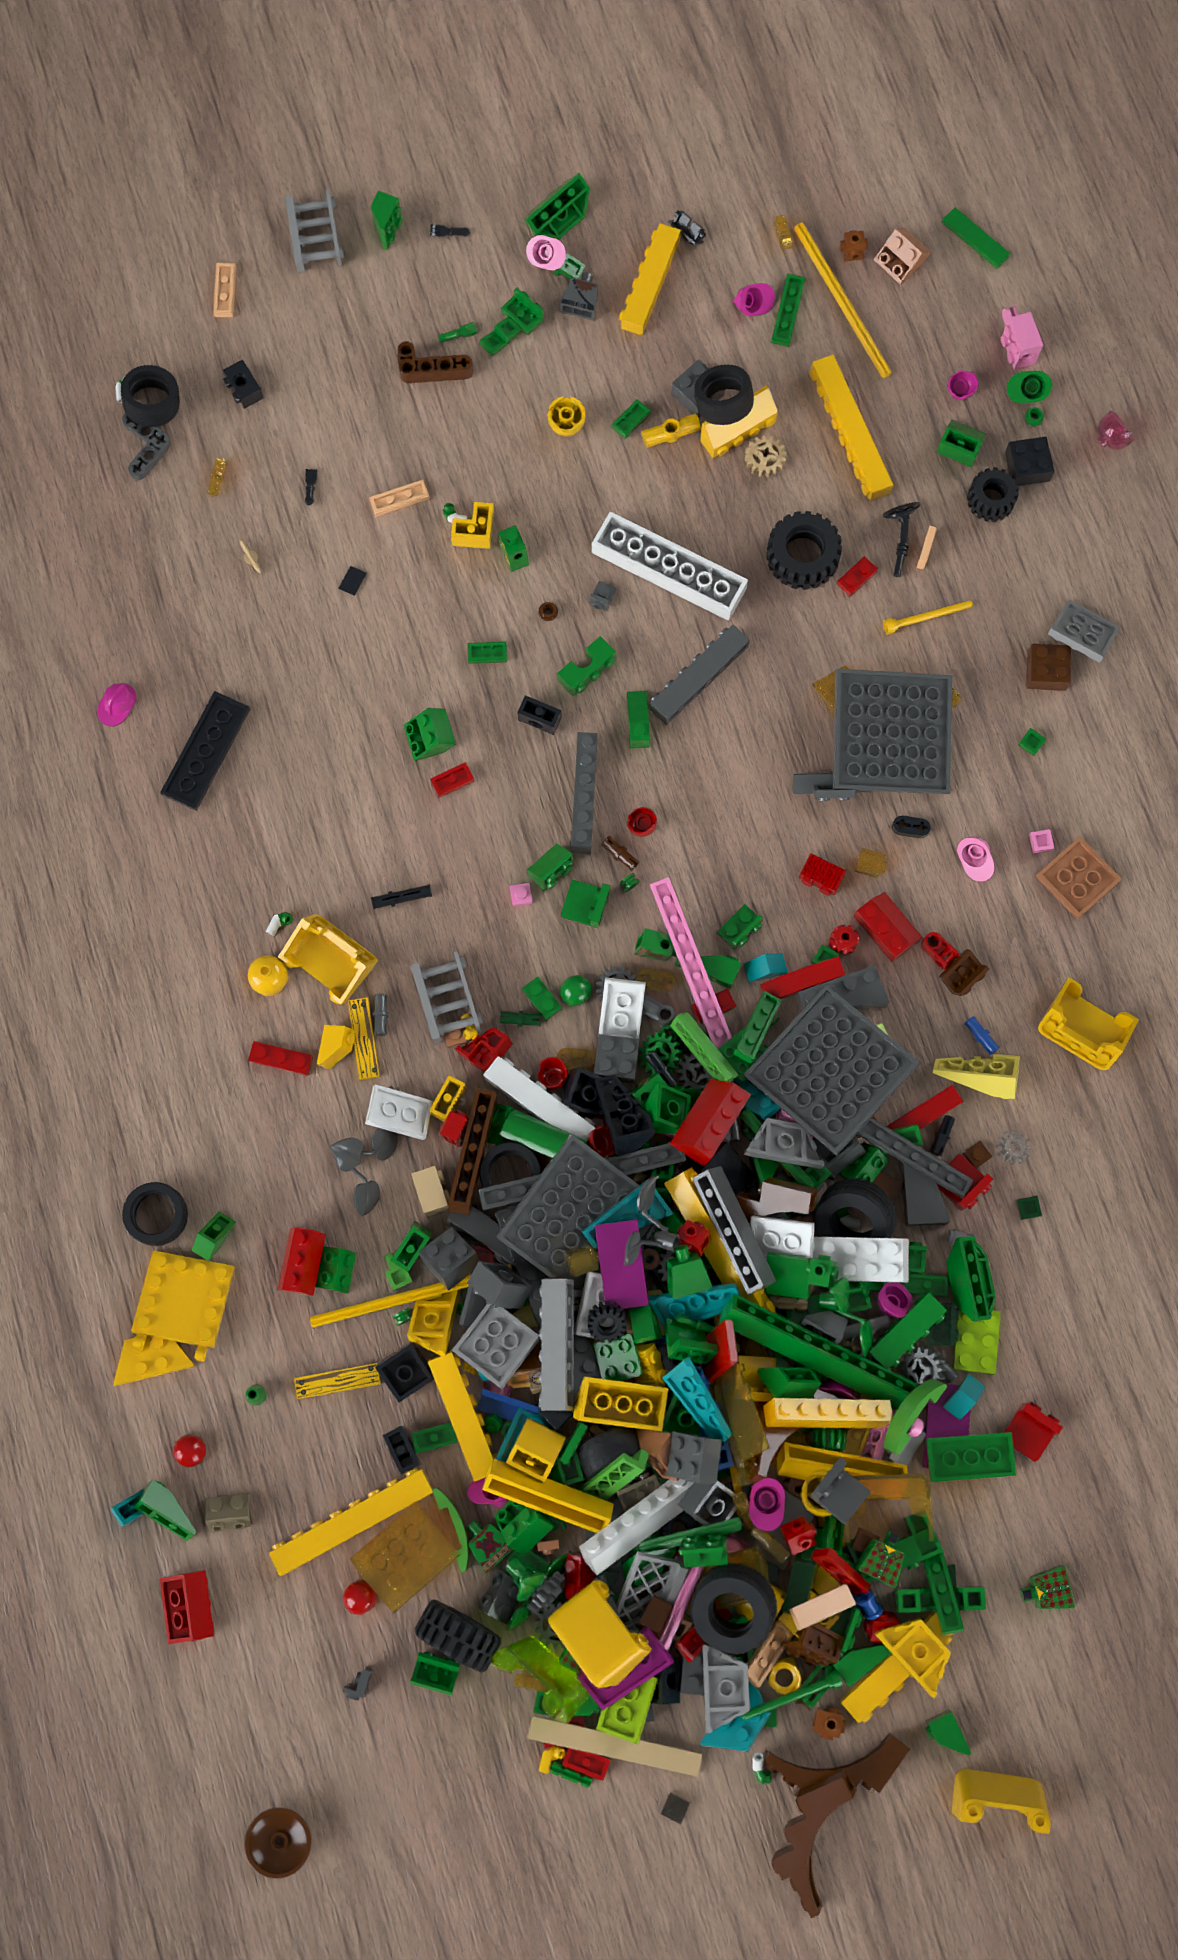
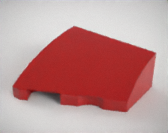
(485, 1048)

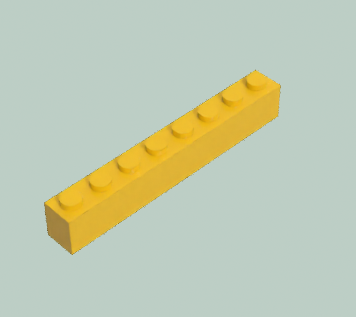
(851, 428)
(693, 1208)
(350, 1522)

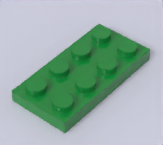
(970, 1457)

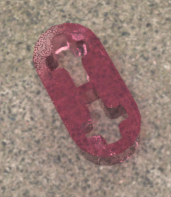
(489, 1385)

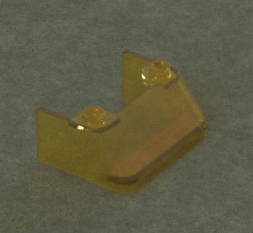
(897, 1486)

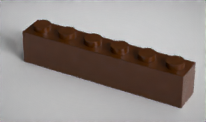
(472, 1151)

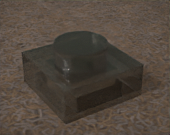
(675, 1808)

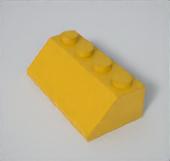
(720, 438)
(621, 1404)

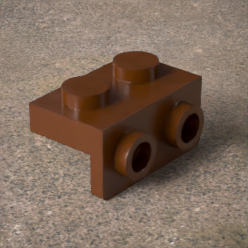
(963, 973)

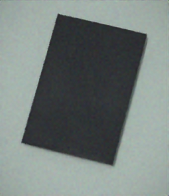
(352, 580)

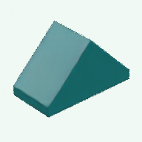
(765, 967)
(964, 1397)
(125, 1512)

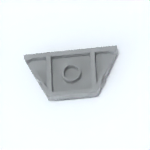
(784, 1143)
(724, 1688)

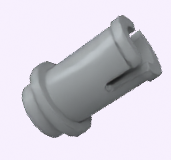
(953, 1234)

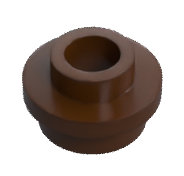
(548, 606)
(649, 1266)

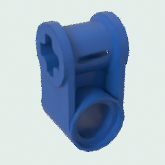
(868, 1605)

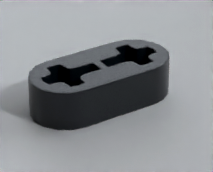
(910, 831)

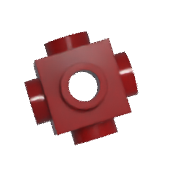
(844, 946)
(694, 1236)
(798, 1534)
(884, 1621)

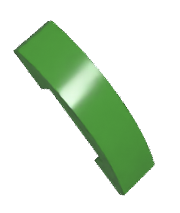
(908, 1411)
(443, 1502)

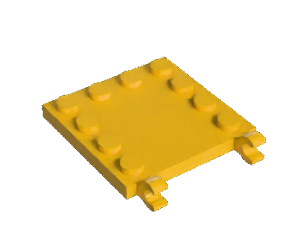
(182, 1301)

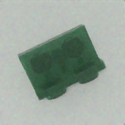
(945, 1333)

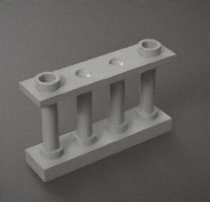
(299, 241)
(427, 993)

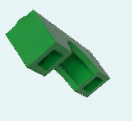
(921, 1599)

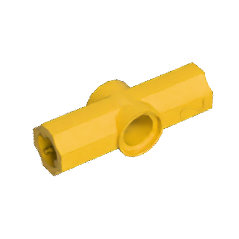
(682, 427)

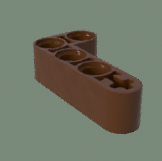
(435, 364)

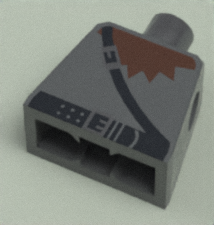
(580, 297)

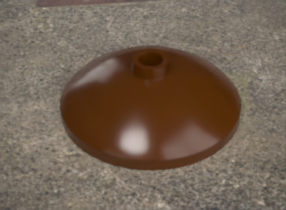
(270, 1857)

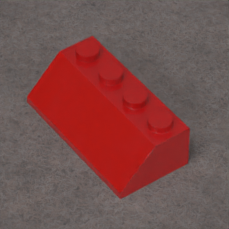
(710, 1120)

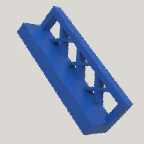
(503, 1405)

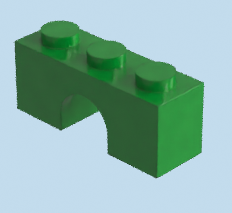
(576, 679)

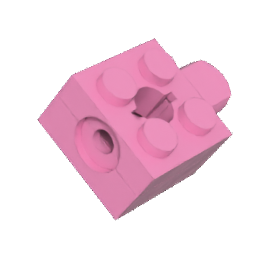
(1020, 338)

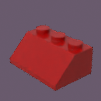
(887, 926)
(301, 1261)
(187, 1607)

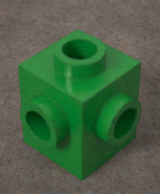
(815, 1273)

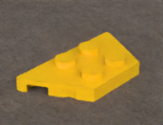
(433, 1321)
(156, 1358)
(917, 1651)

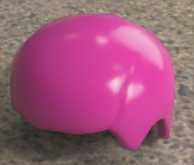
(962, 385)

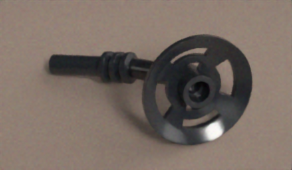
(902, 513)

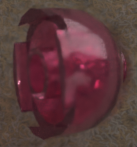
(1113, 432)

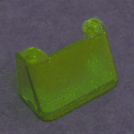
(531, 1655)

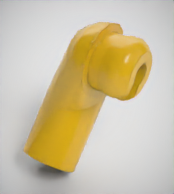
(470, 1031)

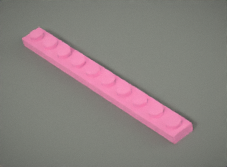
(690, 962)

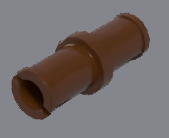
(620, 853)

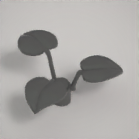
(347, 1157)
(661, 1239)

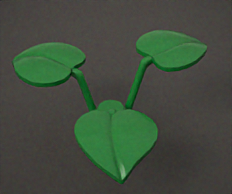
(839, 1302)
(529, 1583)

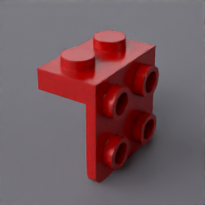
(980, 1184)
(1032, 1430)

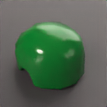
(575, 990)

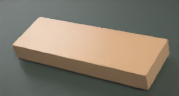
(224, 289)
(399, 498)
(822, 1607)
(767, 1653)

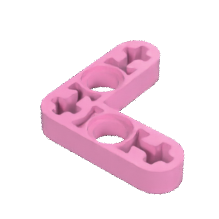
(871, 1443)

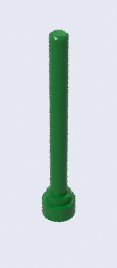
(831, 1680)

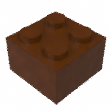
(1048, 667)

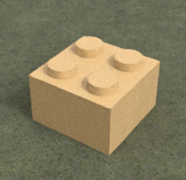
(430, 1191)

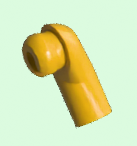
(550, 1755)

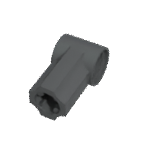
(654, 1009)

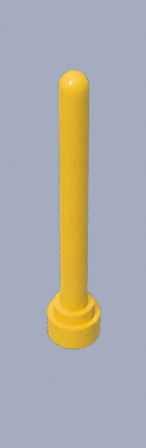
(891, 625)

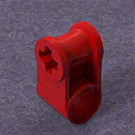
(940, 951)

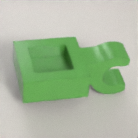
(396, 1275)

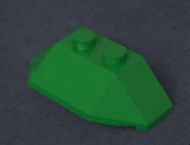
(560, 209)
(971, 1279)

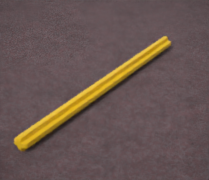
(843, 300)
(385, 1302)

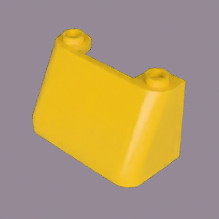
(328, 956)
(1086, 1028)
(598, 1636)
(981, 1788)

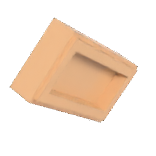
(926, 547)

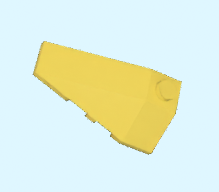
(991, 1076)

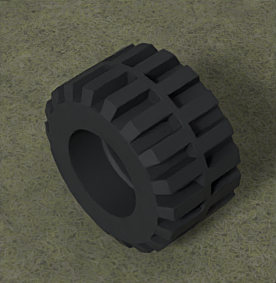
(997, 481)

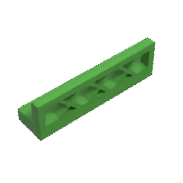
(703, 1048)
(616, 1475)

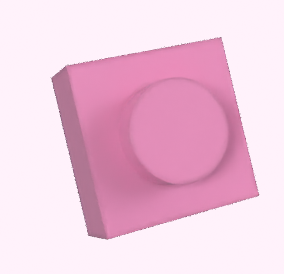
(1041, 841)
(520, 894)

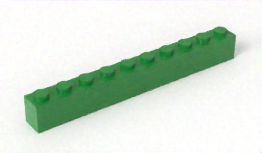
(816, 1352)

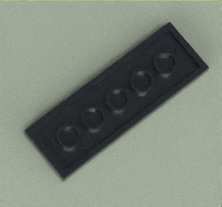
(205, 751)

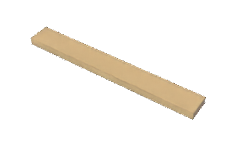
(604, 1744)

